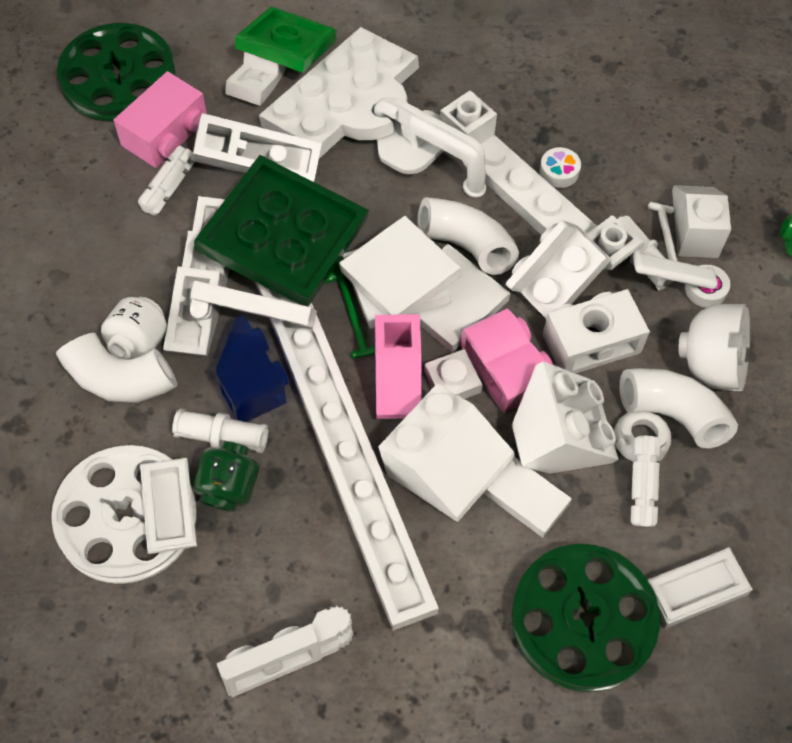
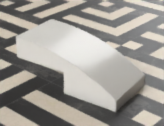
(254, 79)

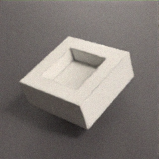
(455, 374)

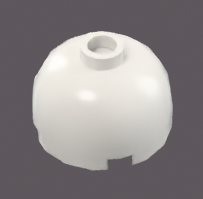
(718, 346)

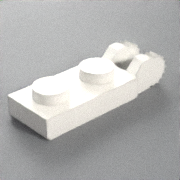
(287, 652)

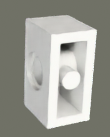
(579, 349)

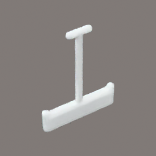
(670, 267)

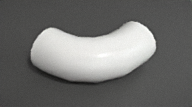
(470, 230)
(116, 377)
(679, 398)

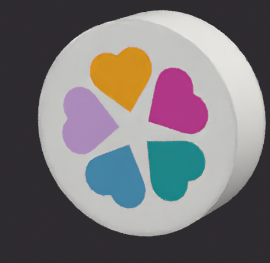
(560, 167)

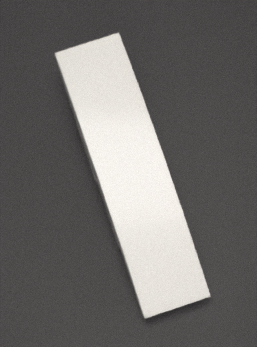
(184, 332)

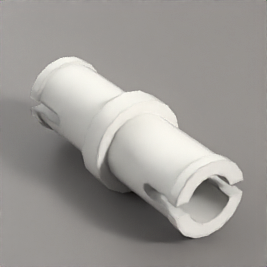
(219, 428)

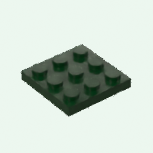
(281, 231)

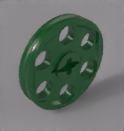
(100, 68)
(572, 634)

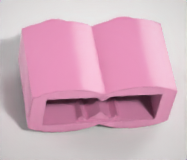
(503, 356)

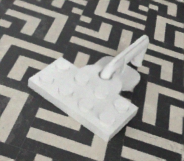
(362, 97)

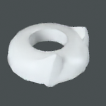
(625, 439)

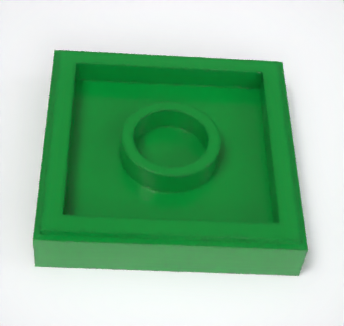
(286, 39)

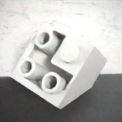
(562, 422)

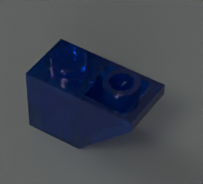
(247, 375)

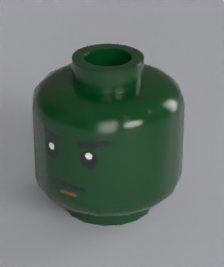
(225, 476)

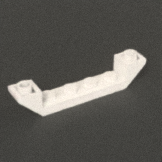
(525, 189)

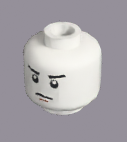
(133, 327)

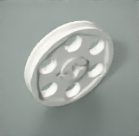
(103, 522)

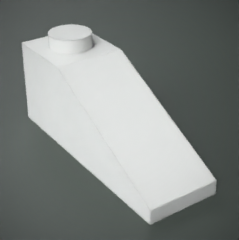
(238, 145)

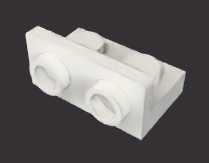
(558, 267)

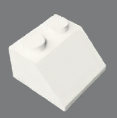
(445, 452)

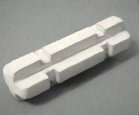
(166, 181)
(645, 481)

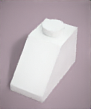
(700, 221)

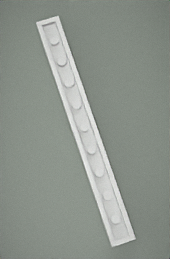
(355, 472)

